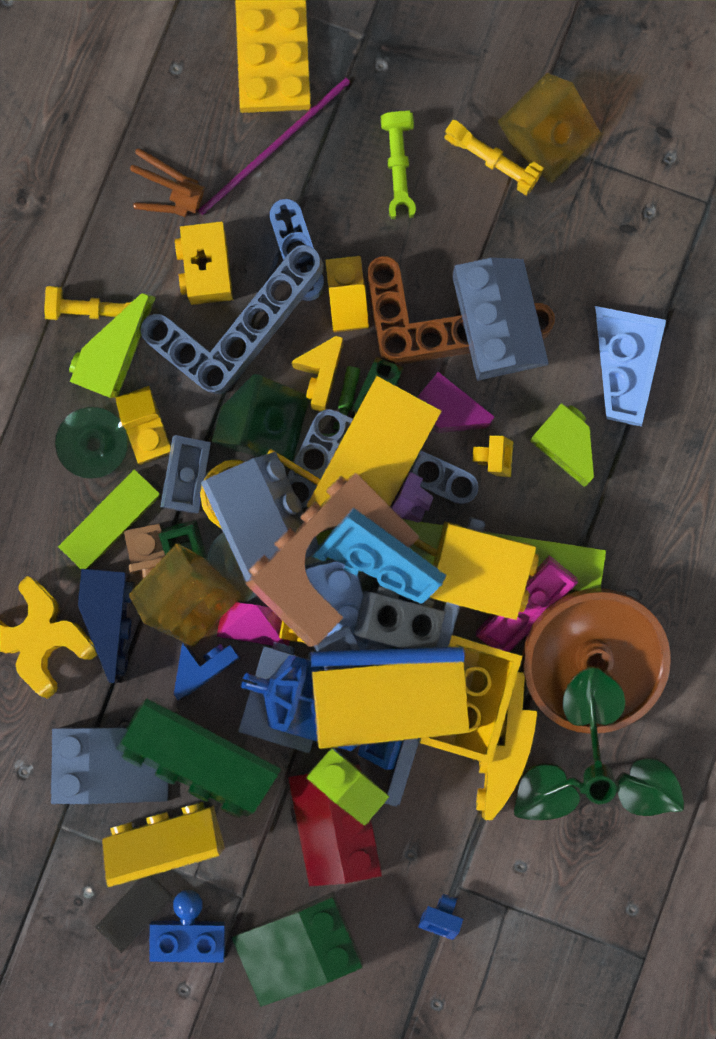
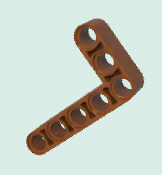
(411, 333)

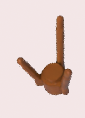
(185, 190)

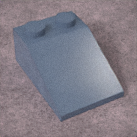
(93, 772)

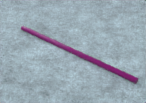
(287, 134)

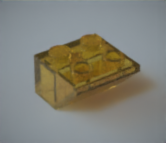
(183, 596)

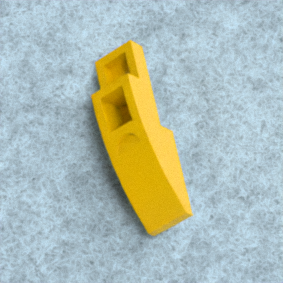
(509, 757)

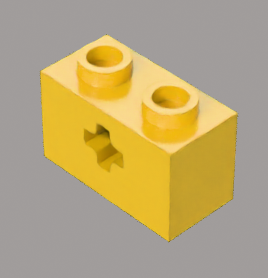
(207, 242)

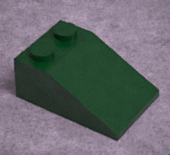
(298, 950)

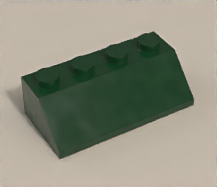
(197, 759)

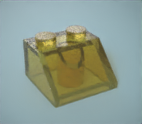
(550, 125)

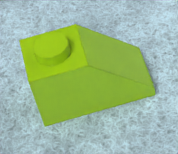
(567, 442)
(347, 786)

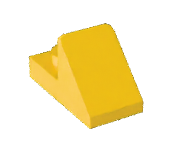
(347, 294)
(324, 362)
(143, 425)

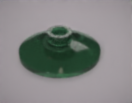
(78, 430)

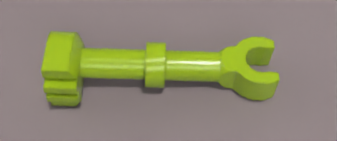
(395, 124)

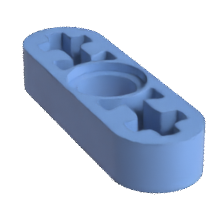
(297, 223)

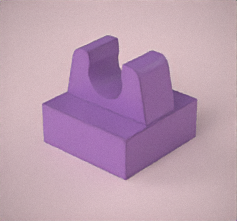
(411, 499)

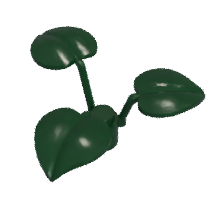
(645, 791)

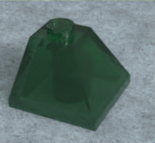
(262, 418)

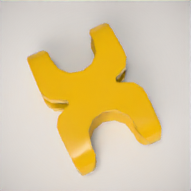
(40, 637)

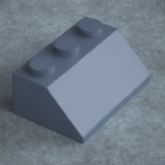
(499, 316)
(255, 508)

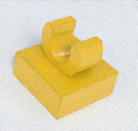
(496, 456)

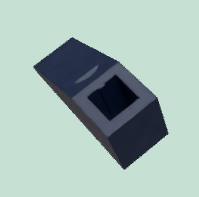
(104, 610)

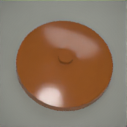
(603, 632)

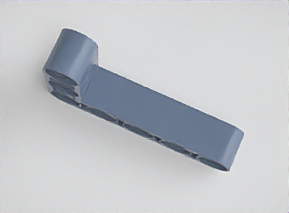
(242, 327)
(329, 445)

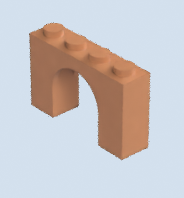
(283, 579)

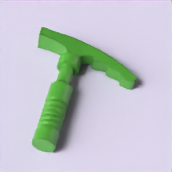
(347, 395)

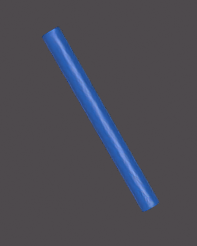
(387, 656)

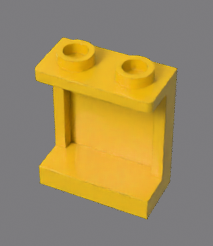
(484, 571)

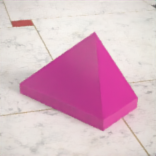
(251, 624)

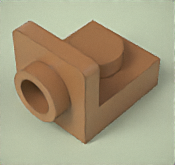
(144, 549)

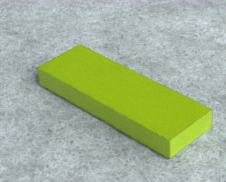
(109, 520)

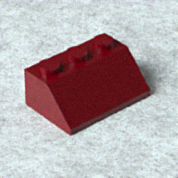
(332, 841)

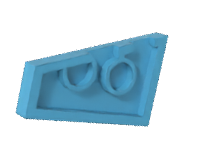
(375, 552)

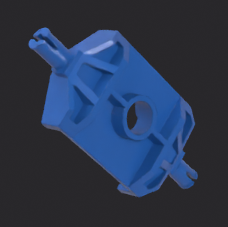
(290, 698)

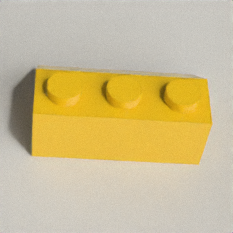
(489, 686)
(161, 844)

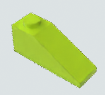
(109, 354)

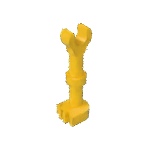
(494, 158)
(94, 308)

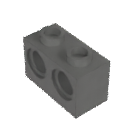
(398, 626)

